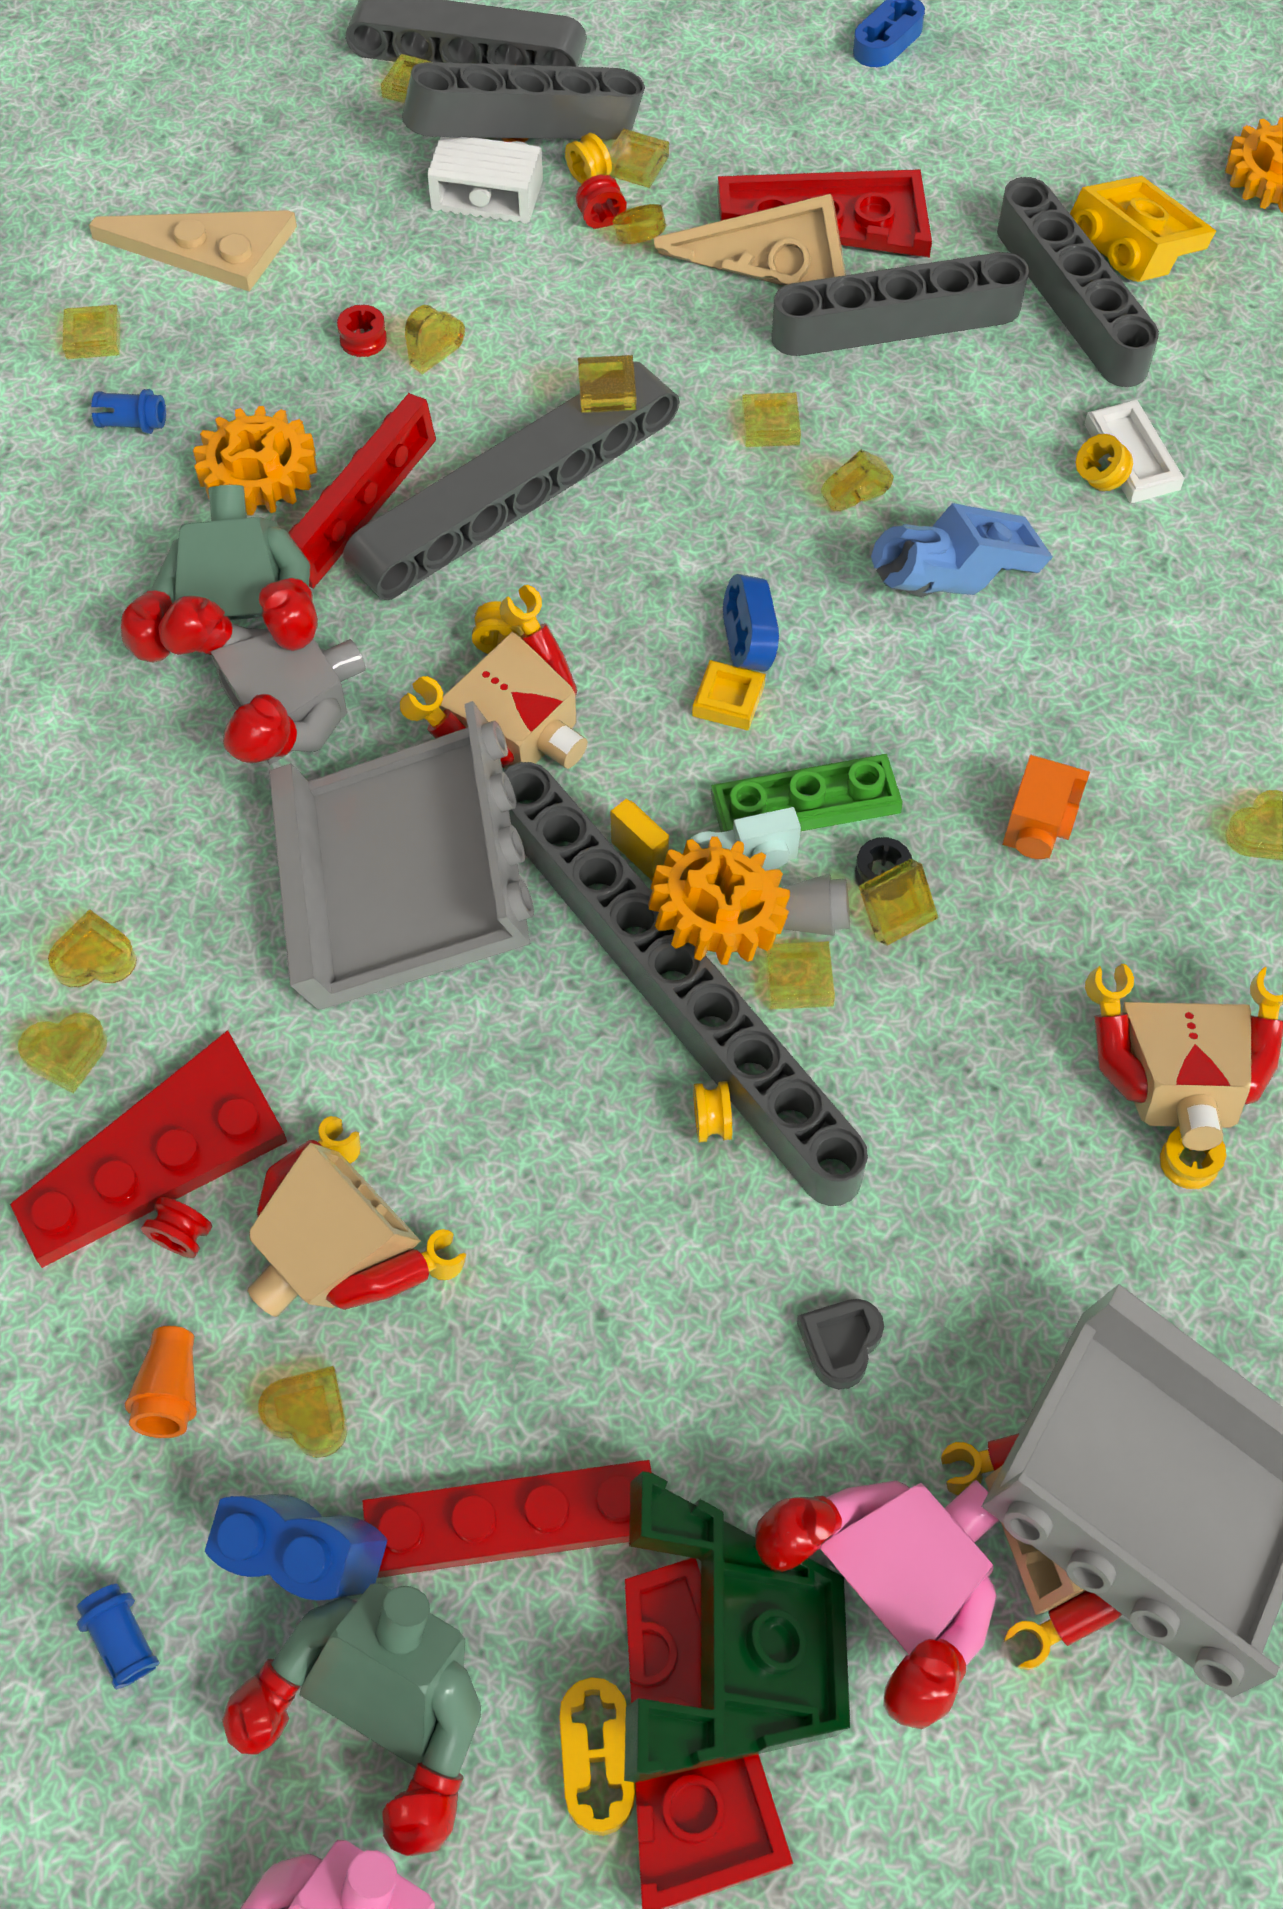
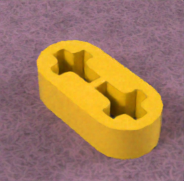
(577, 1756)

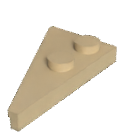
(215, 245)
(770, 245)

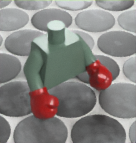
(238, 564)
(387, 1675)

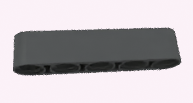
(463, 33)
(520, 101)
(1077, 282)
(898, 303)

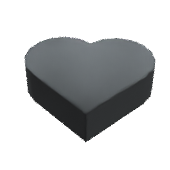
(841, 1339)

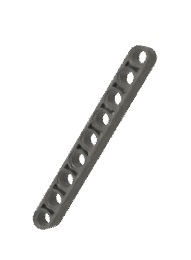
(686, 1001)

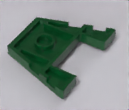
(767, 1645)

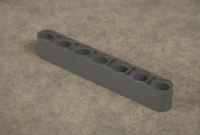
(501, 487)

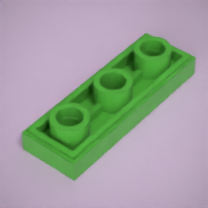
(838, 793)

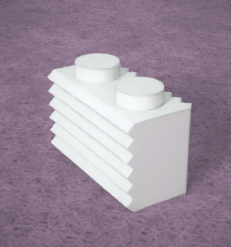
(485, 178)

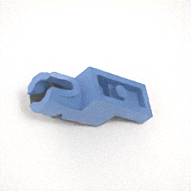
(957, 552)

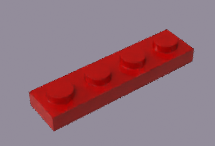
(364, 485)
(504, 1518)

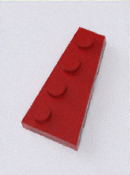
(871, 207)
(165, 1145)
(709, 1822)

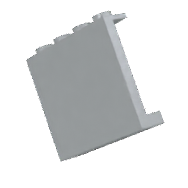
(399, 865)
(1157, 1488)

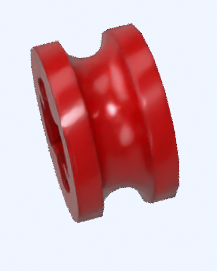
(600, 201)
(365, 318)
(176, 1227)

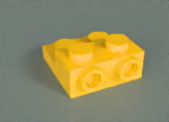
(1139, 226)

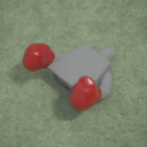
(279, 695)

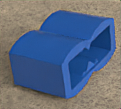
(295, 1546)

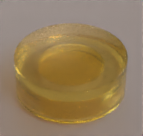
(640, 224)

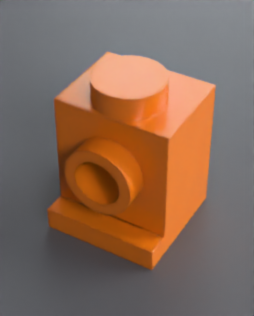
(1044, 806)

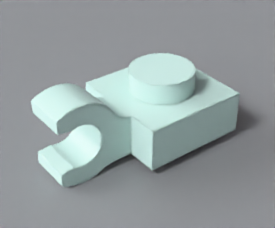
(770, 833)

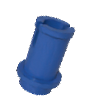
(130, 410)
(116, 1635)

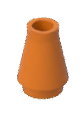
(164, 1388)

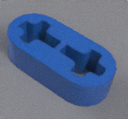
(881, 25)
(750, 623)

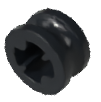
(879, 849)

